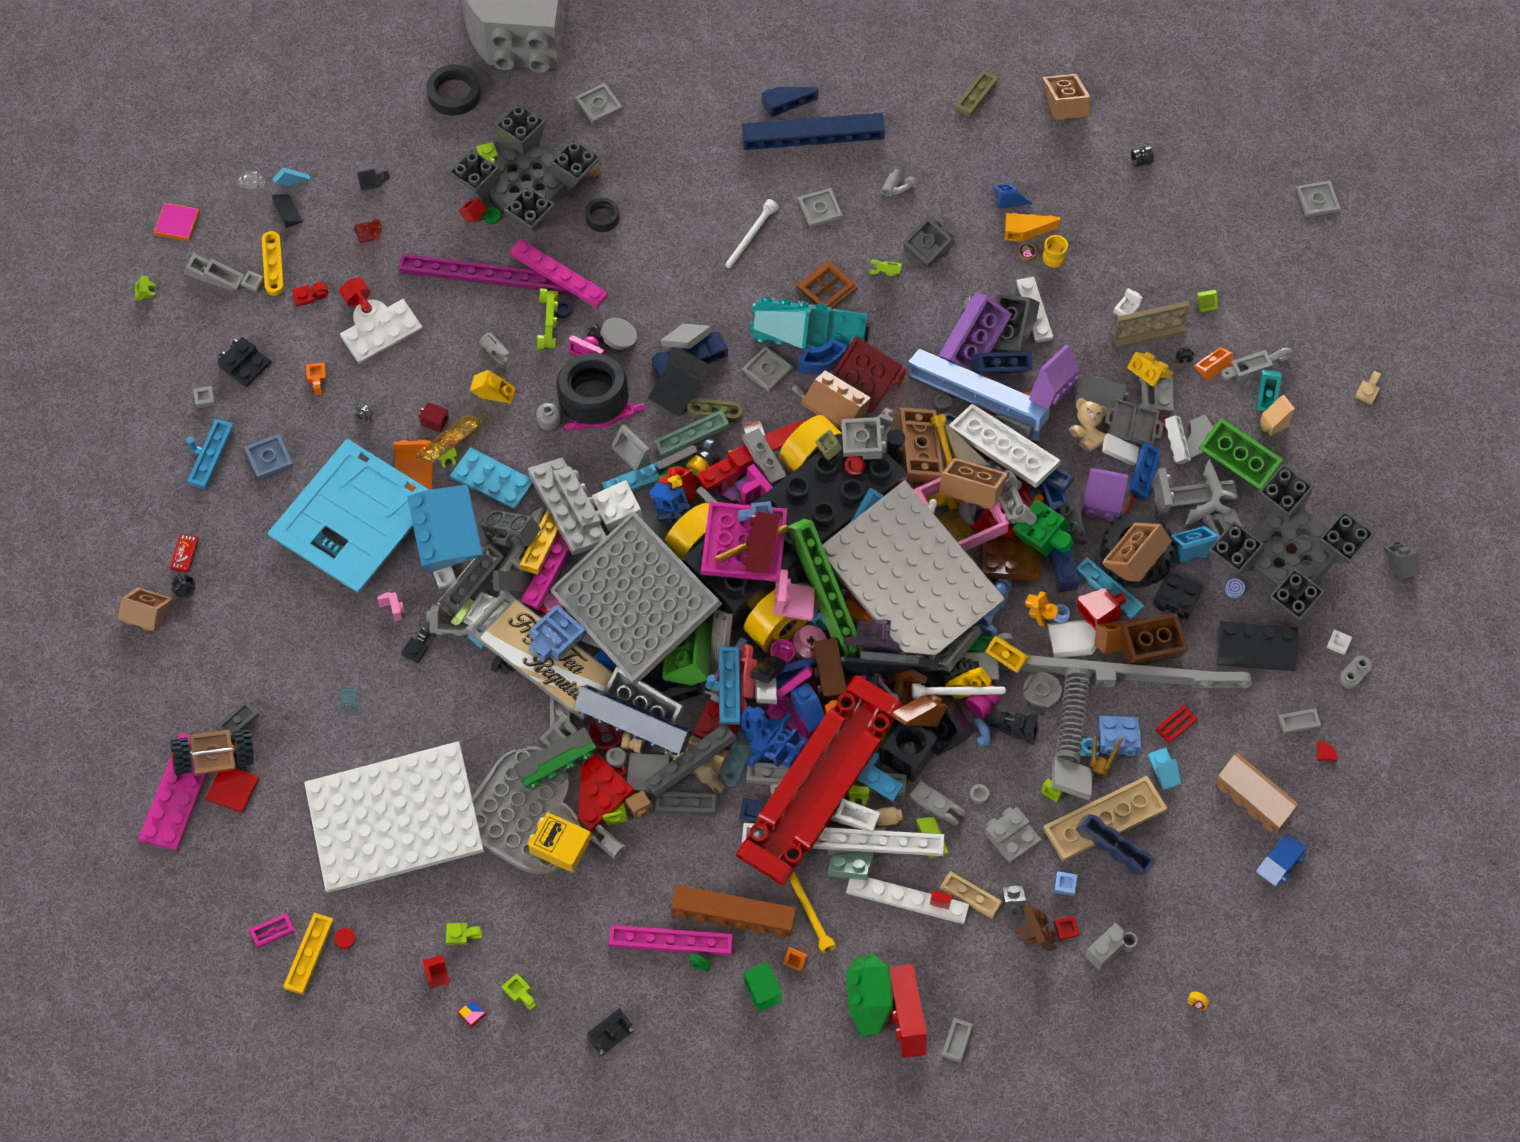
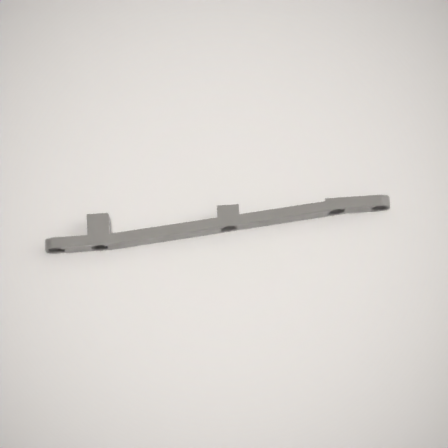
(1107, 673)

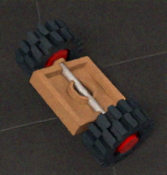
(212, 752)

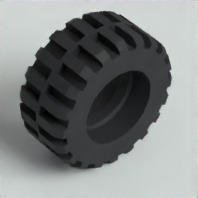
(1114, 534)

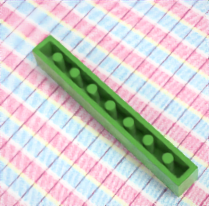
(823, 580)

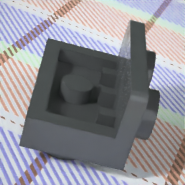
(1073, 516)

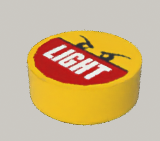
(1198, 1000)

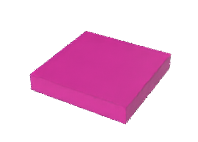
(795, 680)

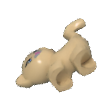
(1090, 416)

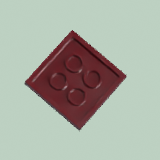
(867, 370)

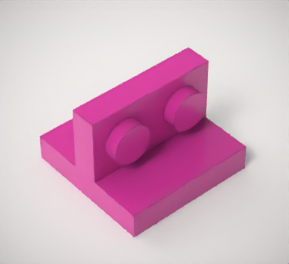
(755, 486)

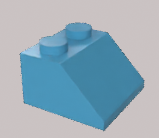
(1193, 544)

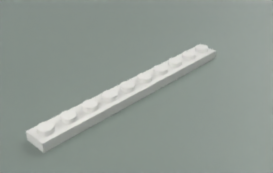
(872, 841)

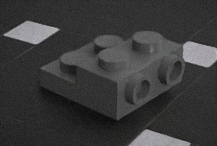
(929, 241)

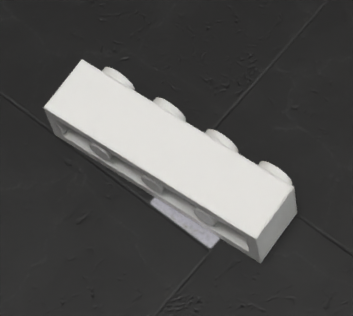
(1177, 439)

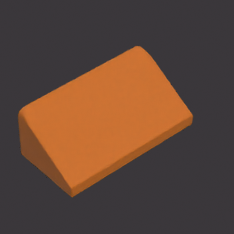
(1214, 363)

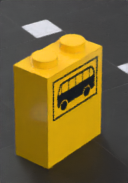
(559, 842)

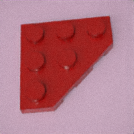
(600, 791)

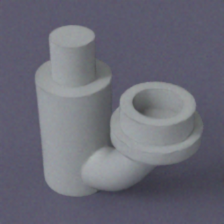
(890, 187)

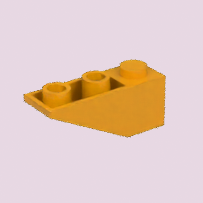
(1024, 227)

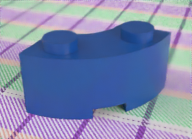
(822, 358)
(1282, 859)

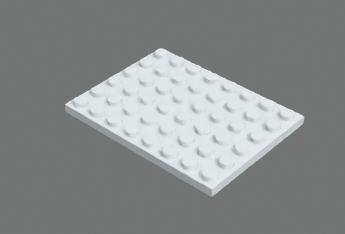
(393, 817)

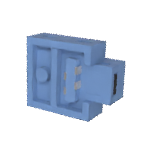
(555, 635)

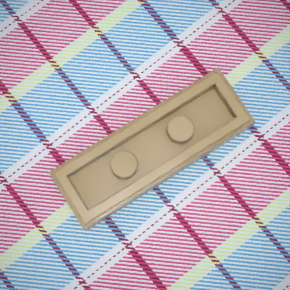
(971, 894)

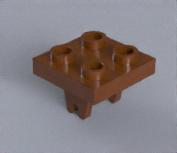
(1036, 929)

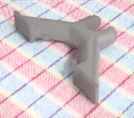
(1217, 494)

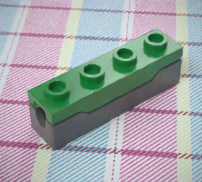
(555, 758)

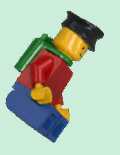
(679, 483)

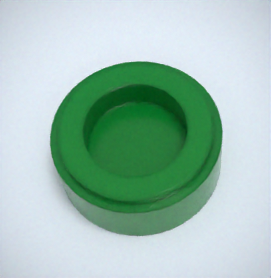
(492, 215)

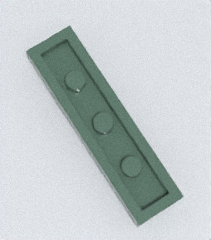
(692, 434)

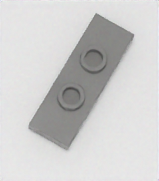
(763, 456)

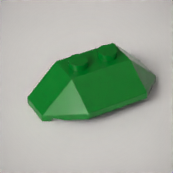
(869, 994)

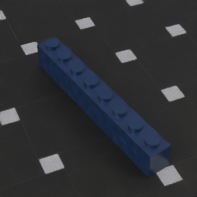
(813, 131)

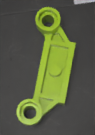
(551, 301)

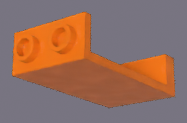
(410, 465)

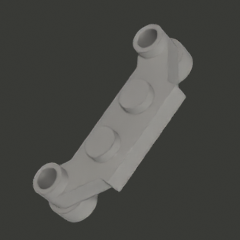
(1012, 502)

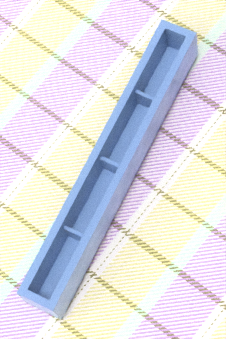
(976, 389)

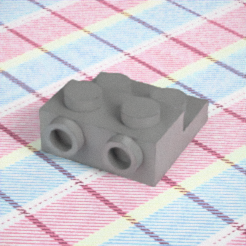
(863, 438)
(1012, 834)

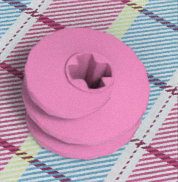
(806, 634)

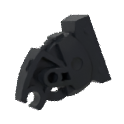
(1016, 726)

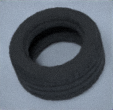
(599, 408)

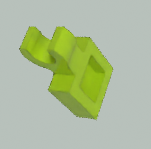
(488, 151)
(889, 268)
(459, 933)
(518, 990)

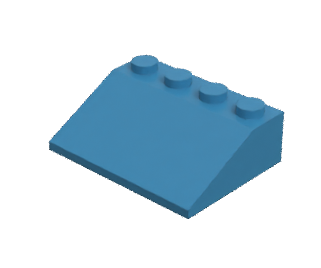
(444, 527)

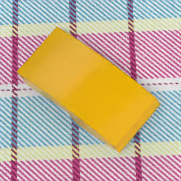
(972, 678)

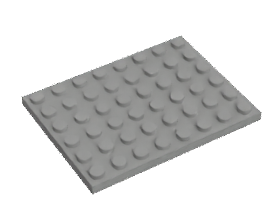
(911, 573)
(635, 597)

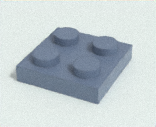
(268, 456)

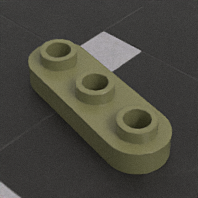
(707, 405)

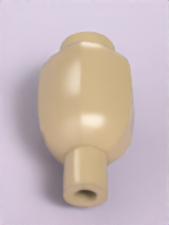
(889, 816)

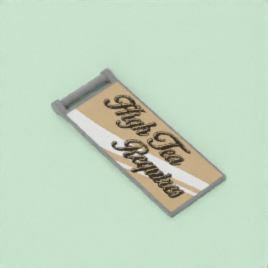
(511, 641)

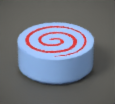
(1235, 588)

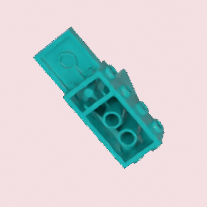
(804, 323)

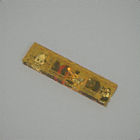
(449, 438)

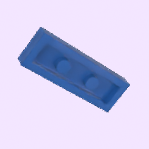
(1144, 471)

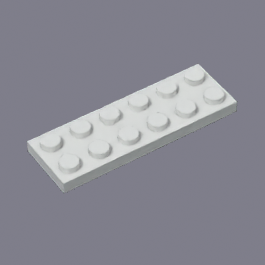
(1004, 445)

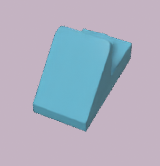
(1165, 768)

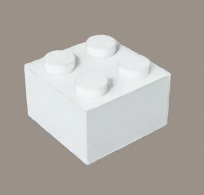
(616, 504)

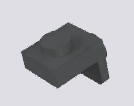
(1014, 901)

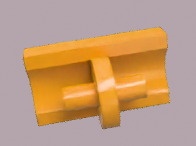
(1040, 608)

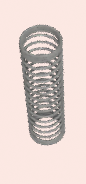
(1083, 679)

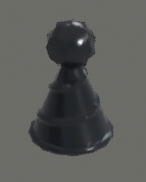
(594, 331)

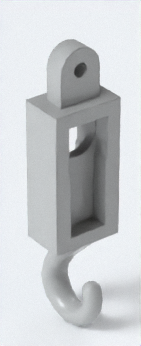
(1255, 364)

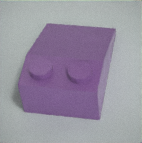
(1104, 494)

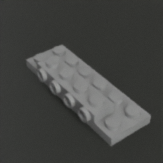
(568, 504)

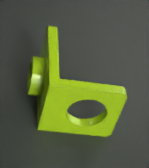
(616, 817)

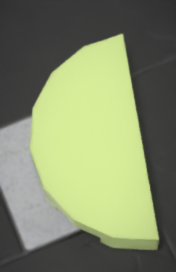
(459, 616)

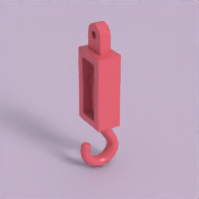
(746, 683)

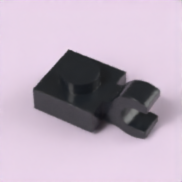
(369, 178)
(416, 648)

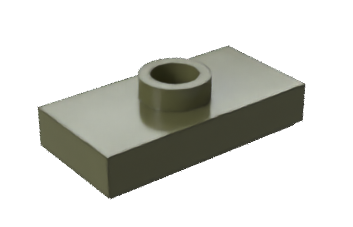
(828, 444)

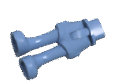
(984, 623)

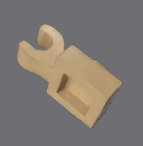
(1368, 390)

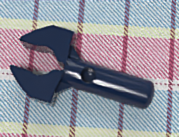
(675, 514)

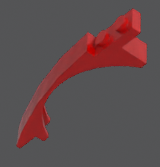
(729, 469)

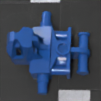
(771, 738)

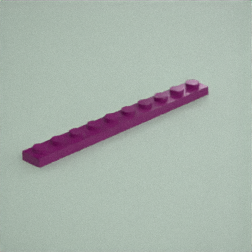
(476, 273)

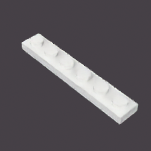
(906, 899)

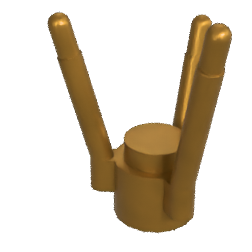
(1102, 766)

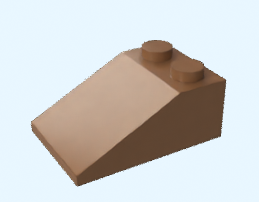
(1066, 96)

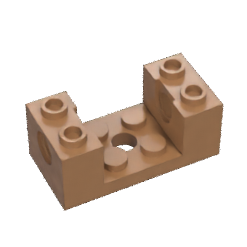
(920, 462)

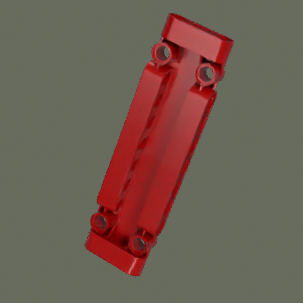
(819, 780)

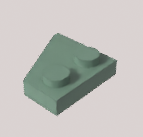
(852, 865)

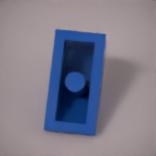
(807, 706)

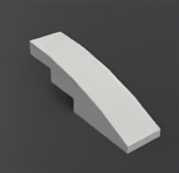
(856, 816)

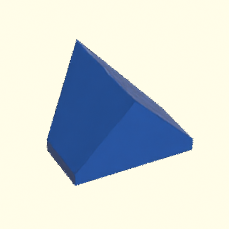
(1008, 196)

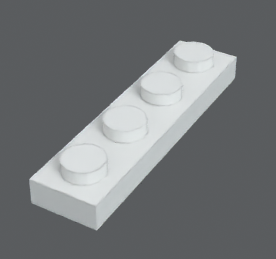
(1041, 329)

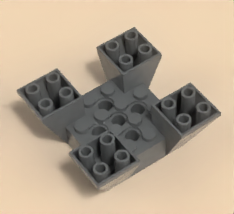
(525, 178)
(1294, 582)

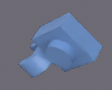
(745, 514)

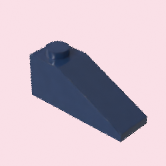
(787, 98)

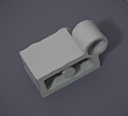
(1109, 945)

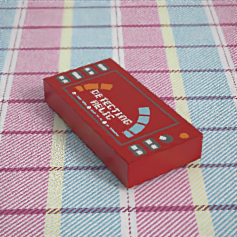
(184, 553)

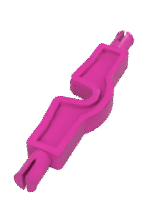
(628, 411)

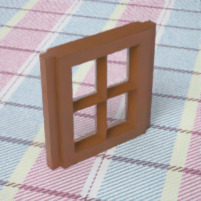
(816, 275)

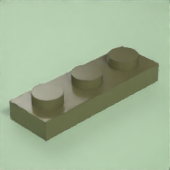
(976, 93)

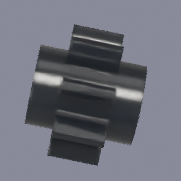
(183, 585)

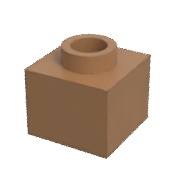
(638, 805)

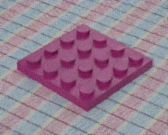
(726, 533)

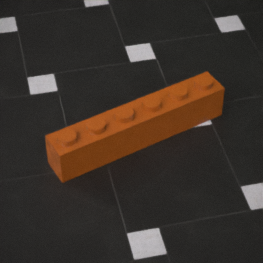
(733, 911)

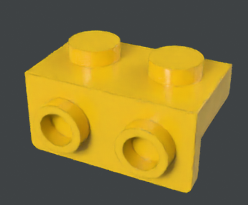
(1148, 368)

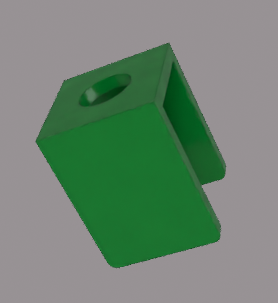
(763, 986)

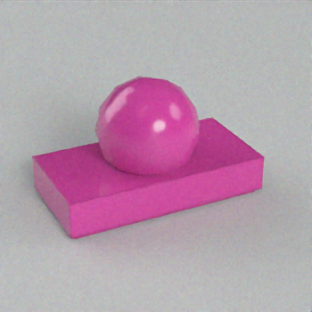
(587, 345)

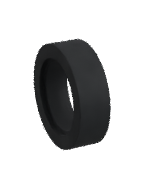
(453, 72)

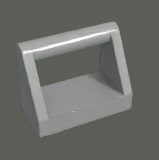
(631, 448)

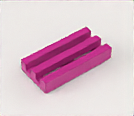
(290, 930)

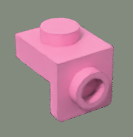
(391, 599)

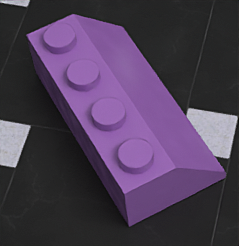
(975, 331)
(1055, 379)

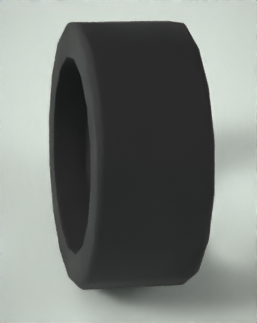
(600, 226)

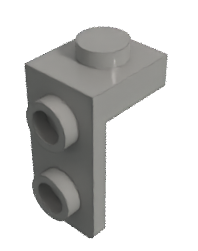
(438, 628)

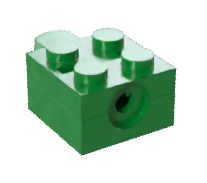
(1046, 532)

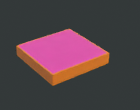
(176, 222)

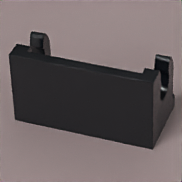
(610, 1032)

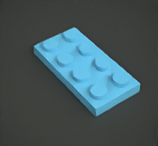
(492, 479)

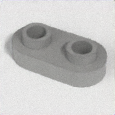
(1356, 671)

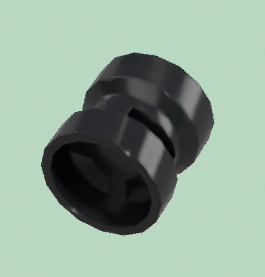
(1142, 156)

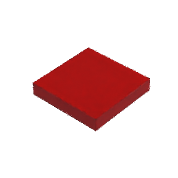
(232, 789)

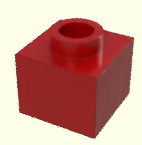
(472, 210)

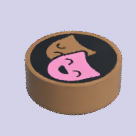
(1027, 252)

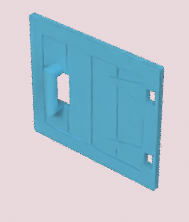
(359, 503)

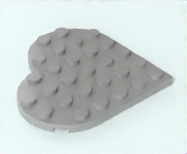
(510, 813)

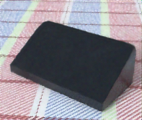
(286, 209)

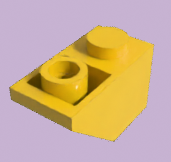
(492, 387)

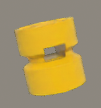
(1055, 251)

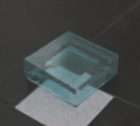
(348, 697)

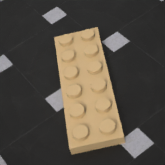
(1119, 810)

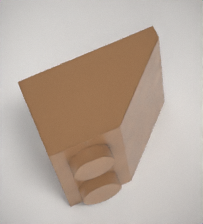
(144, 609)

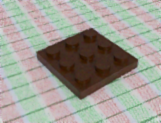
(1010, 559)

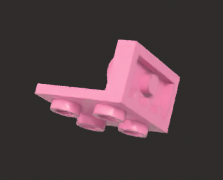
(793, 599)

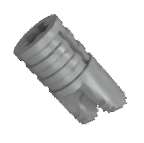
(491, 344)
(609, 843)

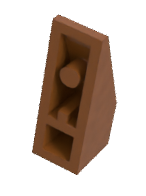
(1109, 636)
(921, 711)

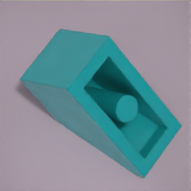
(1268, 389)

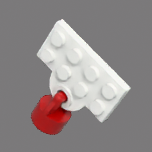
(375, 323)

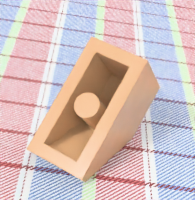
(1277, 416)

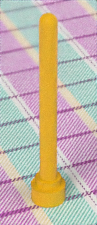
(939, 423)
(824, 940)

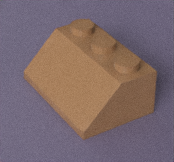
(835, 399)
(972, 483)
(1137, 551)

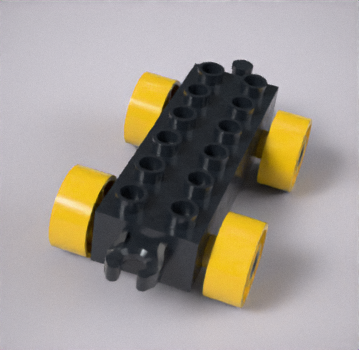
(813, 491)

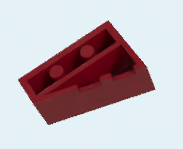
(761, 542)

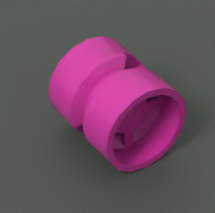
(784, 650)
(982, 704)

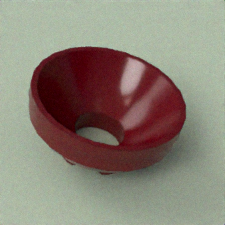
(597, 729)

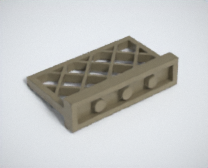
(1146, 331)

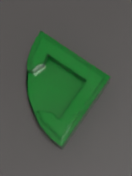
(699, 962)

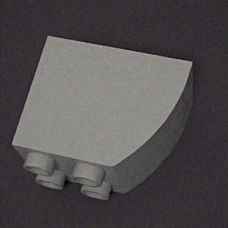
(516, 32)

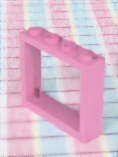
(1002, 522)

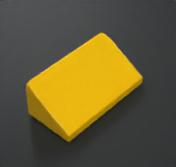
(1007, 654)

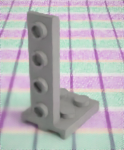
(1182, 496)

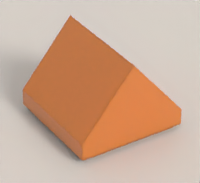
(795, 959)

